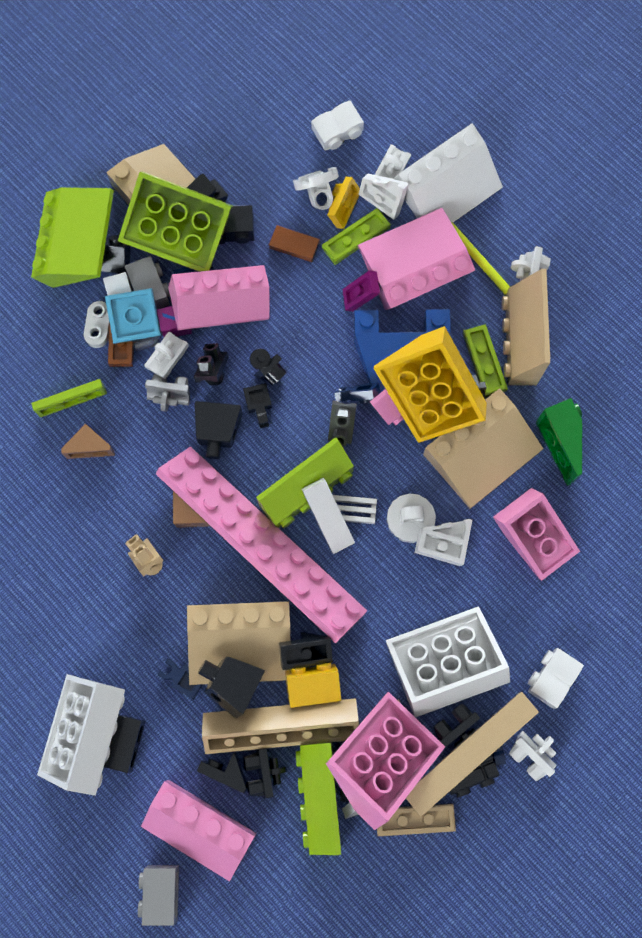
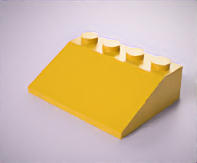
(432, 386)

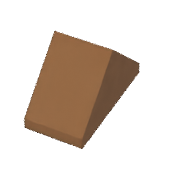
(86, 445)
(184, 515)

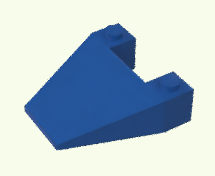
(377, 346)

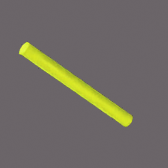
(483, 263)

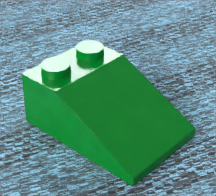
(562, 433)

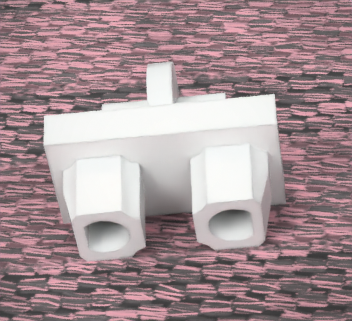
(393, 163)
(530, 263)
(166, 355)
(542, 763)

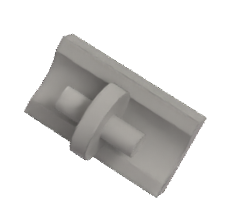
(168, 393)

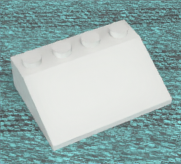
(452, 176)
(448, 661)
(81, 735)

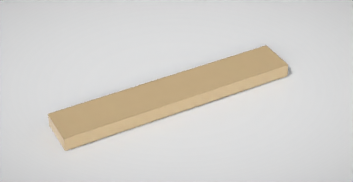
(471, 753)

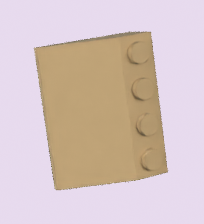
(155, 161)
(526, 330)
(485, 453)
(238, 631)

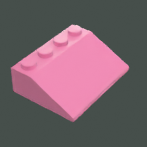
(416, 258)
(383, 760)

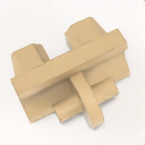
(144, 556)

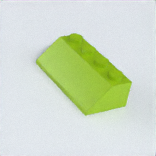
(285, 497)
(320, 800)

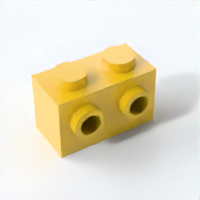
(313, 685)

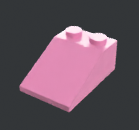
(536, 533)

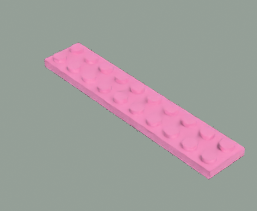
(262, 543)

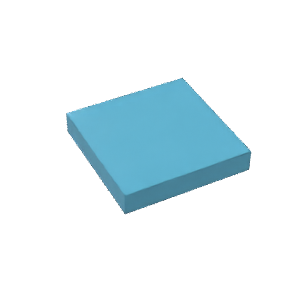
(132, 315)

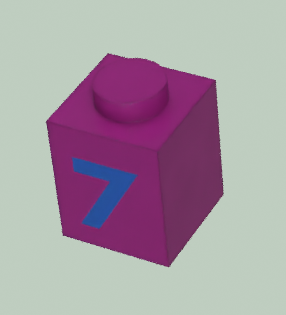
(168, 322)

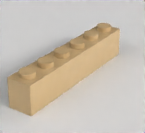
(279, 726)

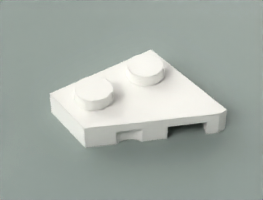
(384, 193)
(445, 542)

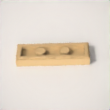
(407, 821)

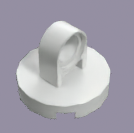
(317, 183)
(409, 515)

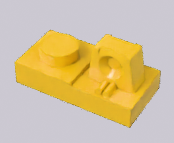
(345, 198)

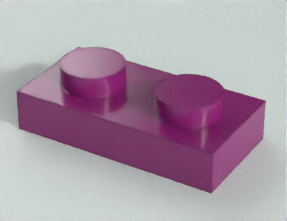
(361, 290)

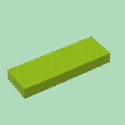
(347, 241)
(484, 359)
(69, 398)

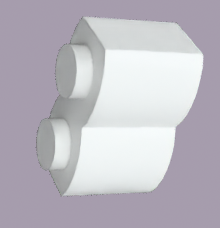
(337, 125)
(554, 678)

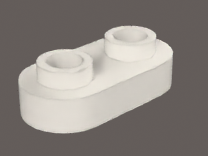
(97, 323)

